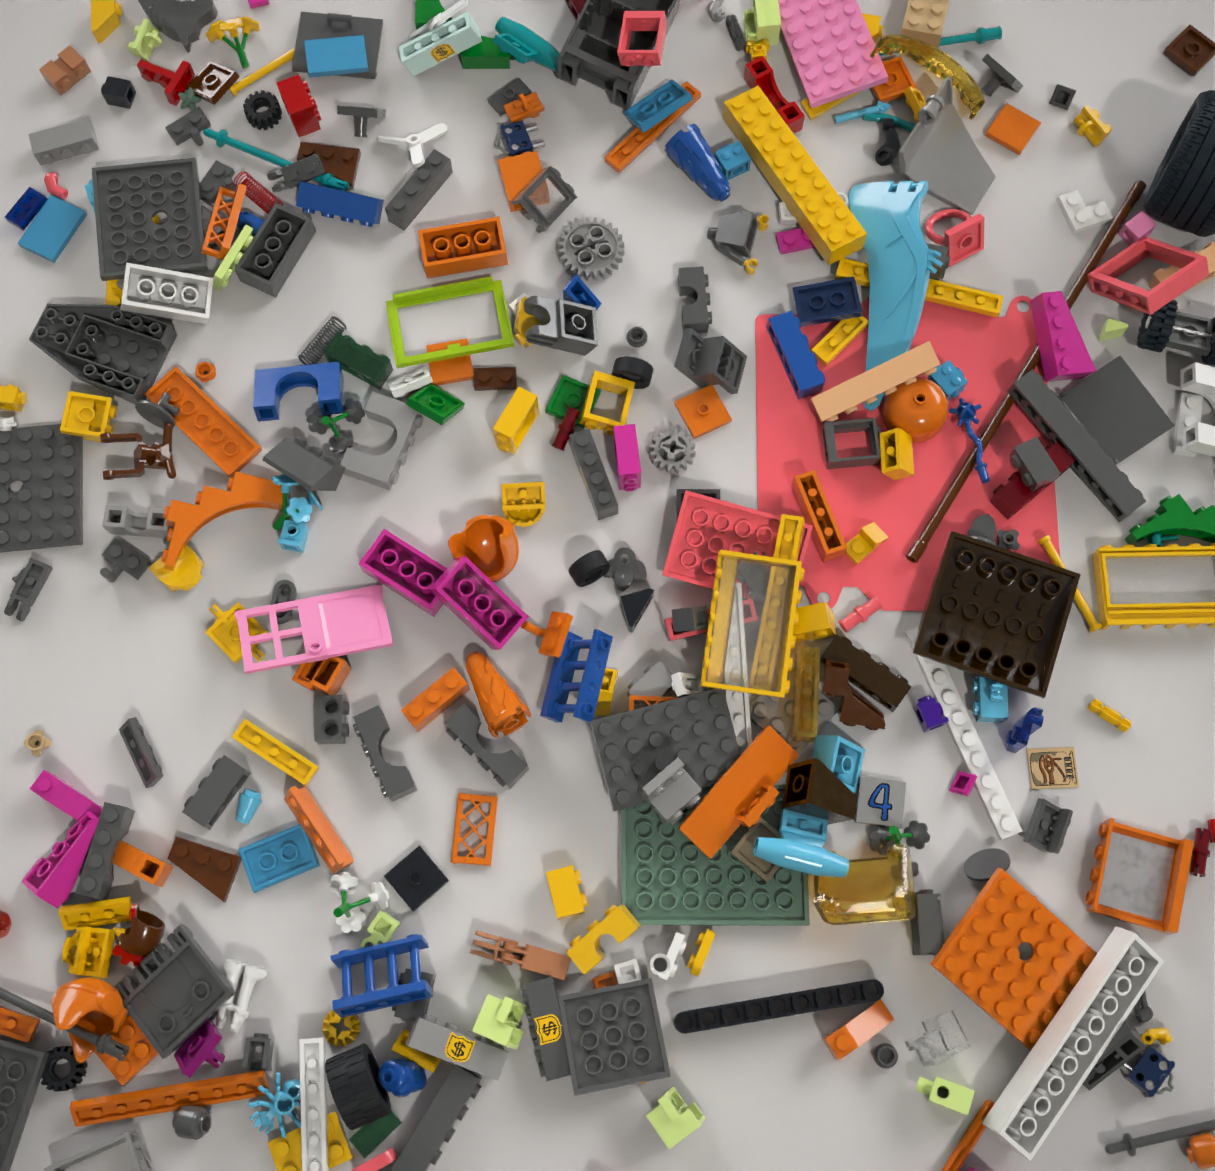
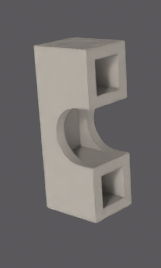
(123, 521)

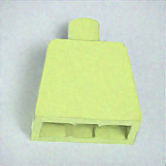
(958, 1097)

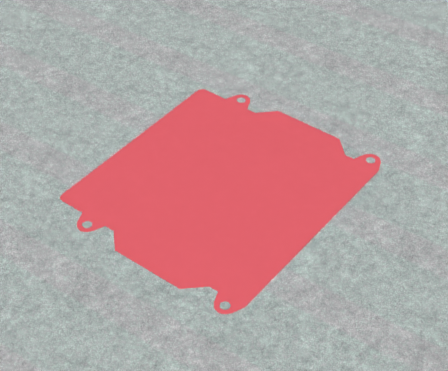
(791, 443)

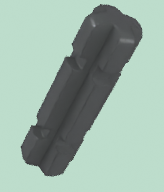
(736, 32)

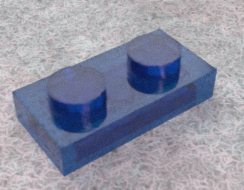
(26, 208)

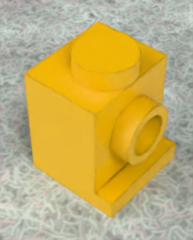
(12, 398)

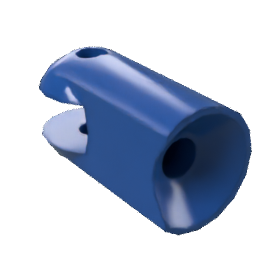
(251, 220)

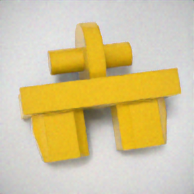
(1091, 126)

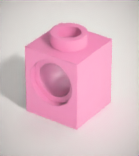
(1137, 227)

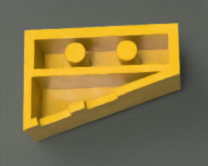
(815, 623)

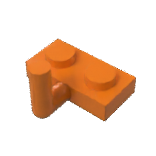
(554, 635)

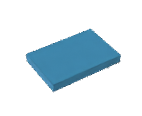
(336, 56)
(657, 105)
(52, 228)
(278, 858)

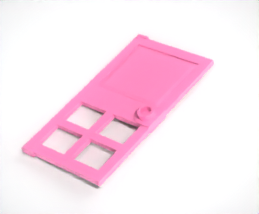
(329, 625)

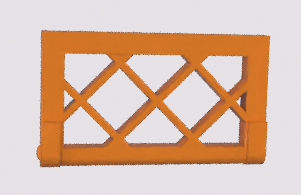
(491, 828)

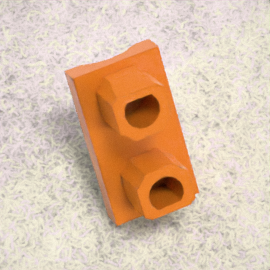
(524, 107)

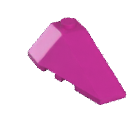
(56, 875)

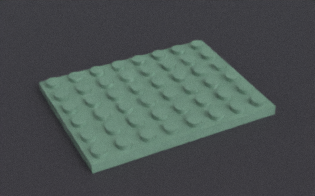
(677, 884)

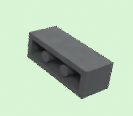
(216, 792)

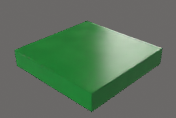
(570, 394)
(435, 404)

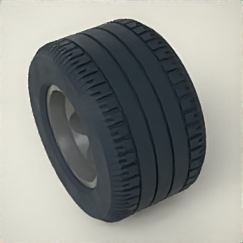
(1186, 177)

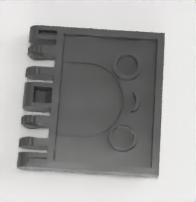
(175, 991)

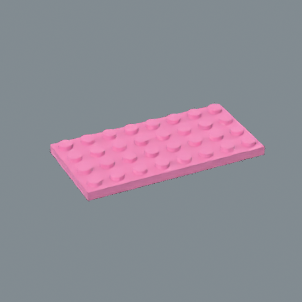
(830, 48)

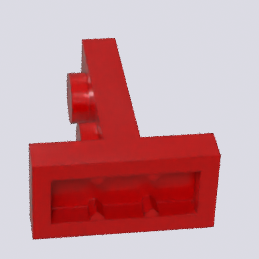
(173, 81)

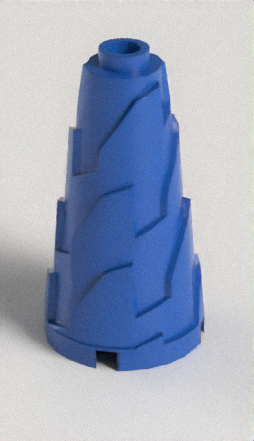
(694, 156)

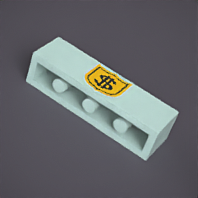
(440, 44)

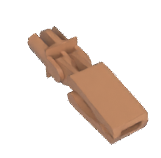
(534, 958)

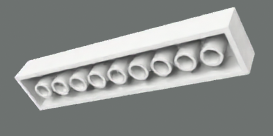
(1073, 1042)

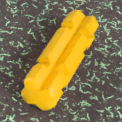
(1109, 715)

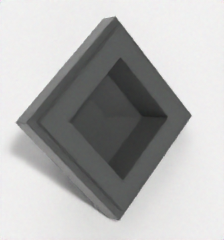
(1062, 96)

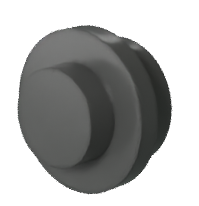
(885, 1055)

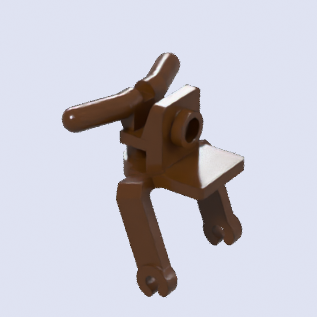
(145, 456)

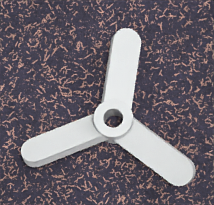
(439, 19)
(416, 142)

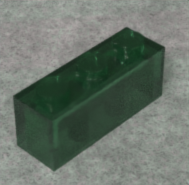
(359, 360)

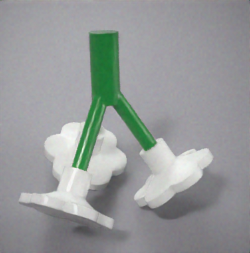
(350, 915)

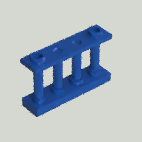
(562, 674)
(392, 994)

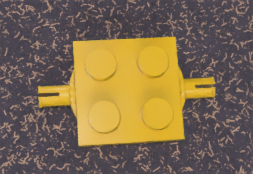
(226, 633)

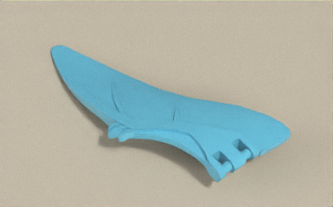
(896, 264)

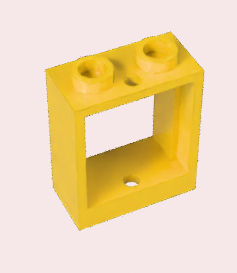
(611, 384)
(516, 420)

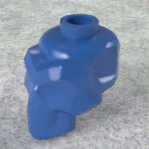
(401, 1077)

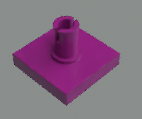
(199, 1048)

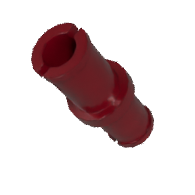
(566, 428)
(1200, 852)

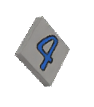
(880, 802)

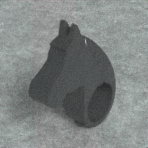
(179, 19)

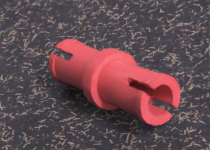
(860, 614)

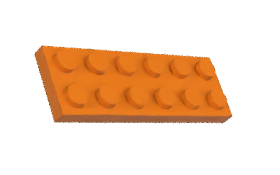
(206, 423)

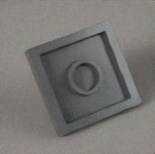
(1000, 75)
(362, 115)

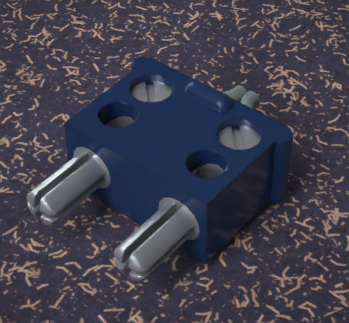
(516, 139)
(1150, 1073)

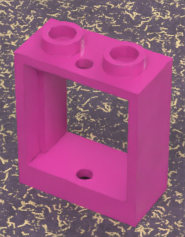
(627, 457)

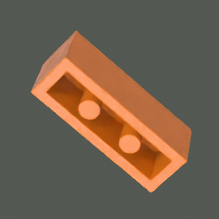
(435, 699)

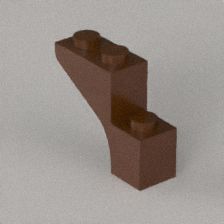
(853, 707)

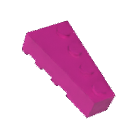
(1059, 339)

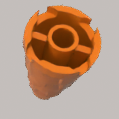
(497, 700)

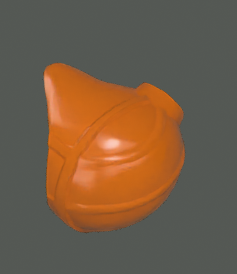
(488, 544)
(91, 1005)

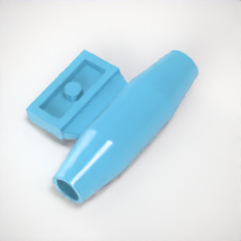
(801, 847)

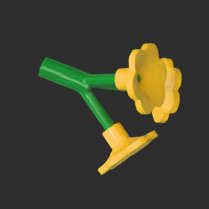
(248, 25)

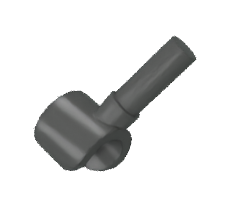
(1145, 1013)

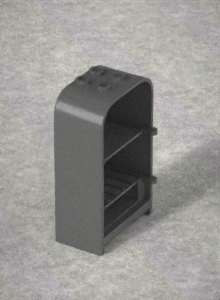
(594, 44)

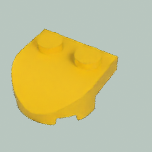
(523, 502)
(185, 574)
(89, 951)

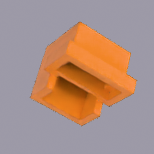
(323, 675)

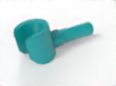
(1157, 539)

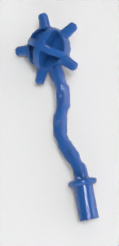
(966, 413)

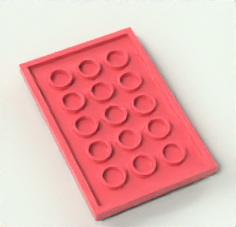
(714, 525)

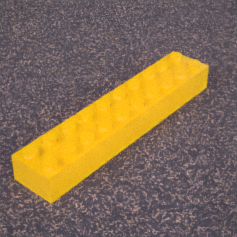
(794, 175)

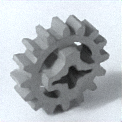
(661, 448)

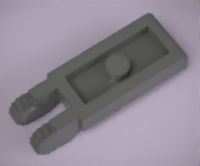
(297, 172)
(28, 588)

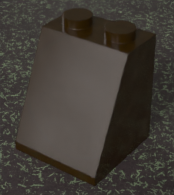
(818, 792)

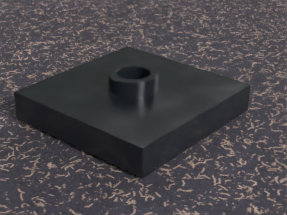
(416, 878)

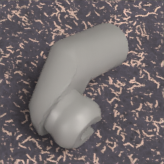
(715, 11)

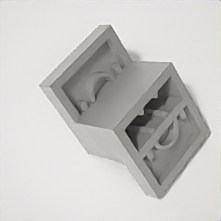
(672, 793)

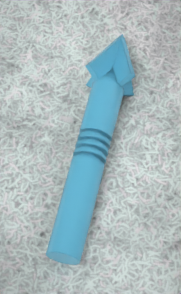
(880, 108)

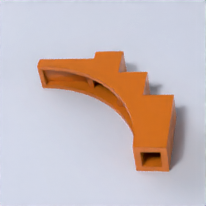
(187, 518)

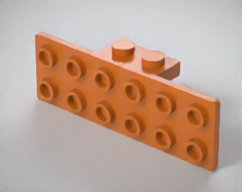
(740, 793)

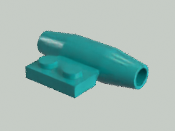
(525, 44)

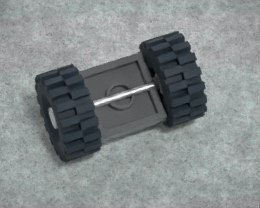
(1178, 331)

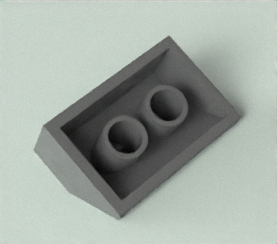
(305, 464)

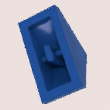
(578, 292)

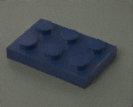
(827, 301)

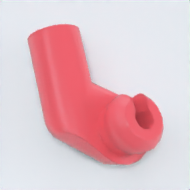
(52, 187)

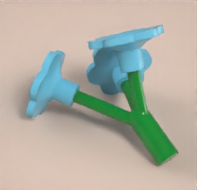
(298, 508)

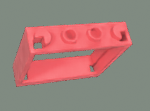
(1104, 281)

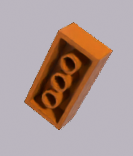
(463, 247)

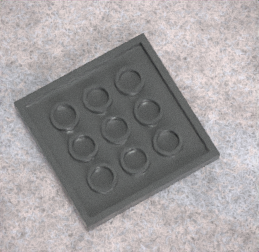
(613, 1037)

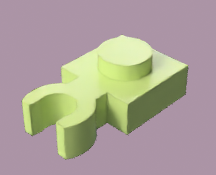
(381, 928)

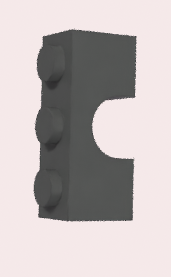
(693, 283)

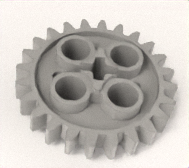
(591, 248)

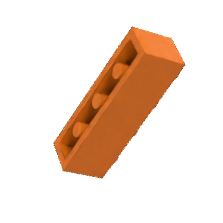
(819, 514)

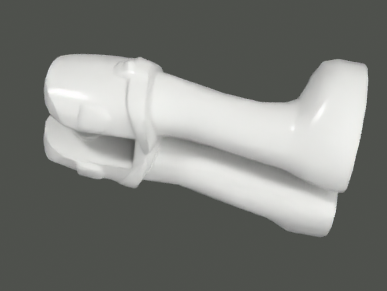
(251, 975)

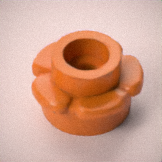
(203, 367)

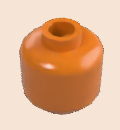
(1202, 1150)

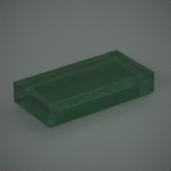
(374, 1133)

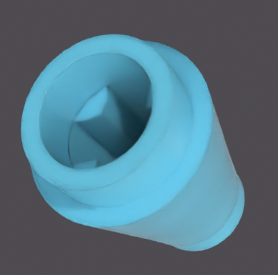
(248, 804)

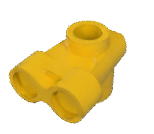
(757, 49)

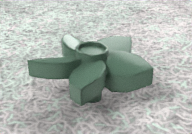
(189, 99)

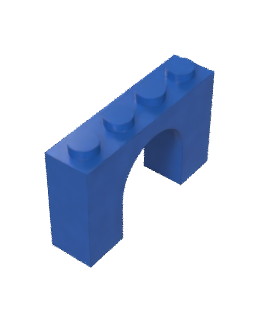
(274, 382)

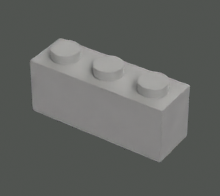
(63, 141)

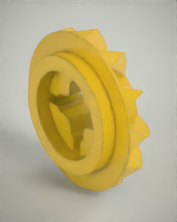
(346, 1037)

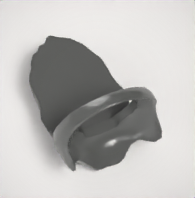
(983, 529)

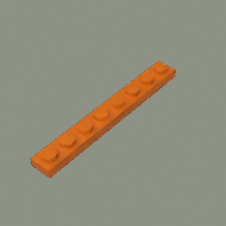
(168, 1098)

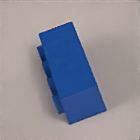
(339, 203)
(795, 354)

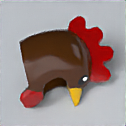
(140, 938)

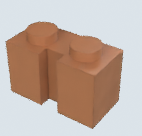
(65, 71)

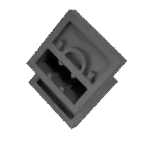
(710, 361)

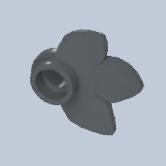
(626, 572)

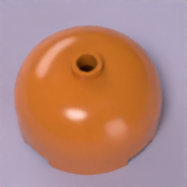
(916, 409)

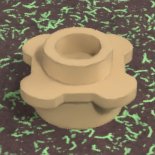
(31, 741)

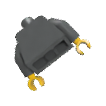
(737, 235)

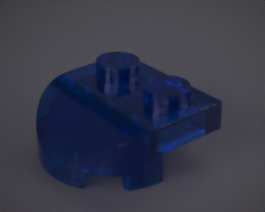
(1023, 729)

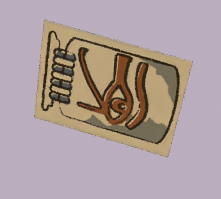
(1052, 768)

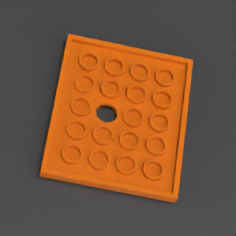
(986, 964)

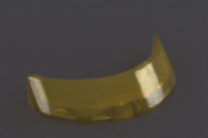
(937, 63)

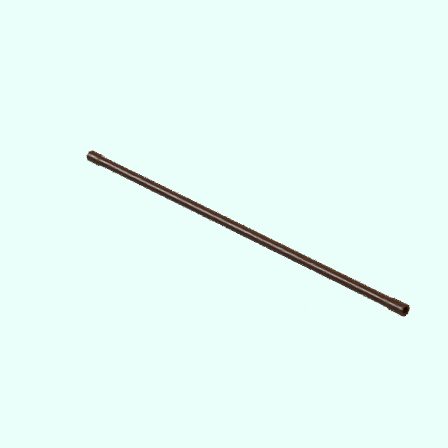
(921, 543)

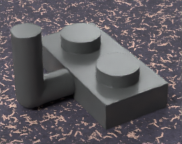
(189, 127)
(217, 176)
(125, 560)

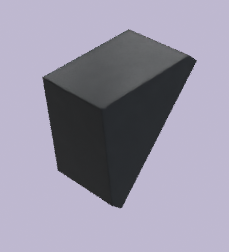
(634, 606)

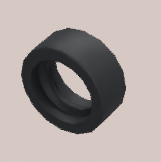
(633, 370)

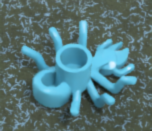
(282, 1104)

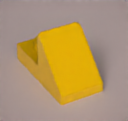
(865, 543)

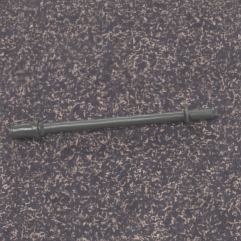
(103, 1043)
(1131, 1144)

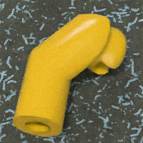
(1152, 1034)

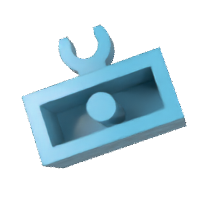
(990, 700)

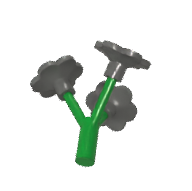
(320, 423)
(915, 835)

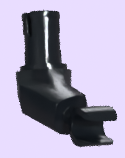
(891, 146)

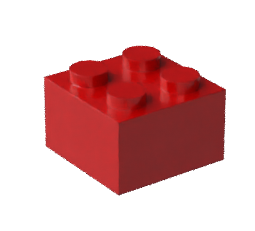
(299, 105)

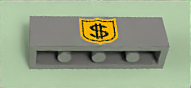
(456, 1047)

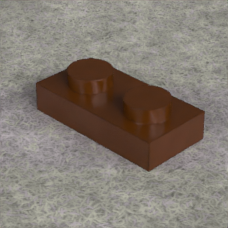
(495, 378)

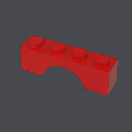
(761, 74)

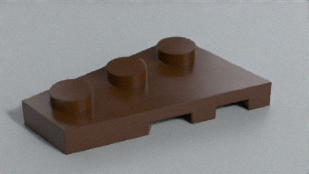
(336, 160)
(206, 865)

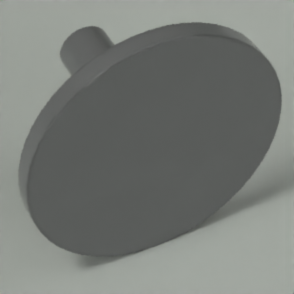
(158, 413)
(985, 862)

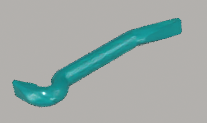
(897, 121)

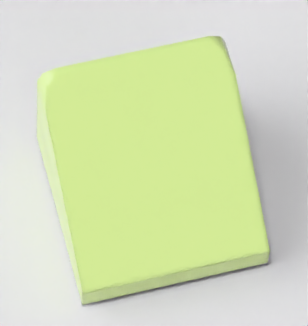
(1112, 329)

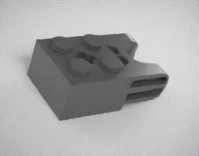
(562, 325)

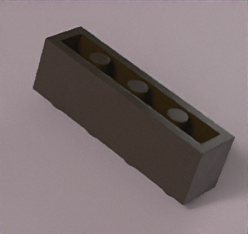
(867, 674)

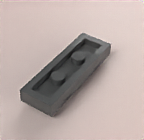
(141, 752)

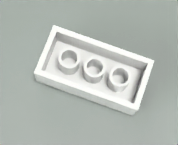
(166, 293)

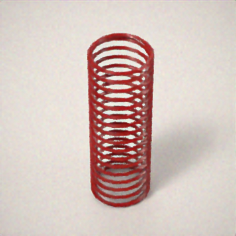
(264, 199)

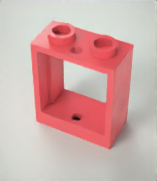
(634, 22)

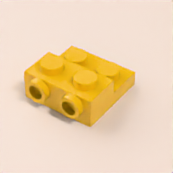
(88, 415)

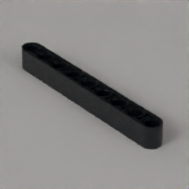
(789, 1002)

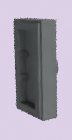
(507, 95)

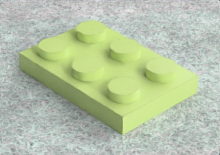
(223, 274)

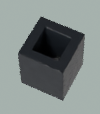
(118, 92)

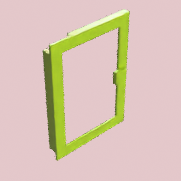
(443, 293)

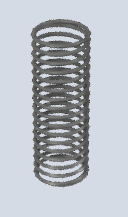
(320, 339)

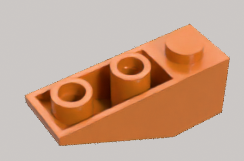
(142, 864)

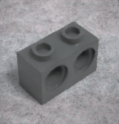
(325, 720)

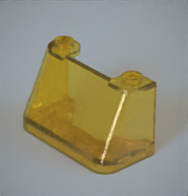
(870, 892)

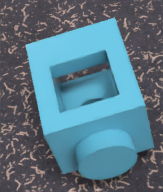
(296, 541)

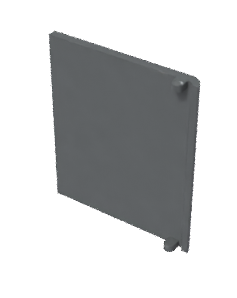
(331, 25)
(1117, 410)

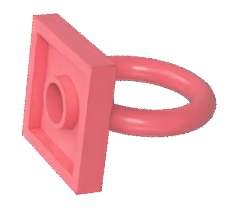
(961, 239)

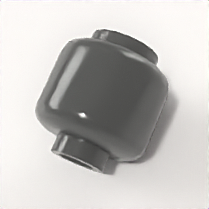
(191, 1122)

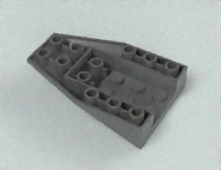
(105, 346)

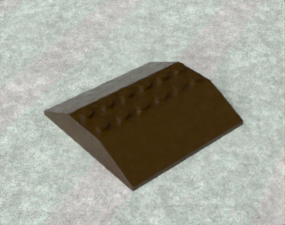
(996, 614)

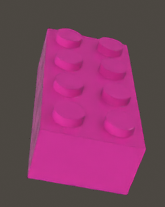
(403, 570)
(478, 603)

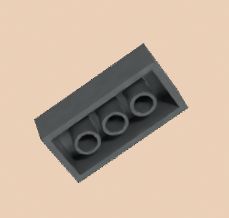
(275, 250)

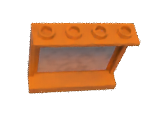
(1139, 877)

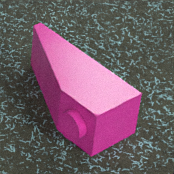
(64, 796)

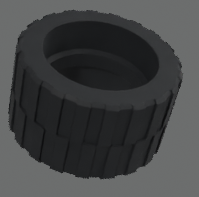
(356, 1087)

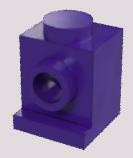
(929, 713)

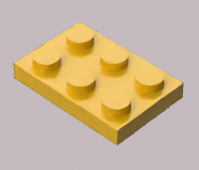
(288, 1151)

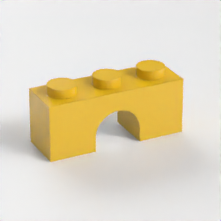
(587, 951)

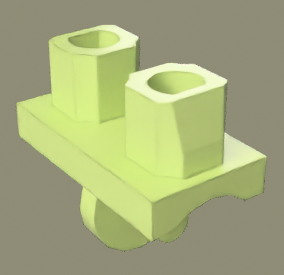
(145, 40)

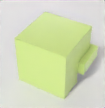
(763, 21)
(500, 1021)
(673, 1118)

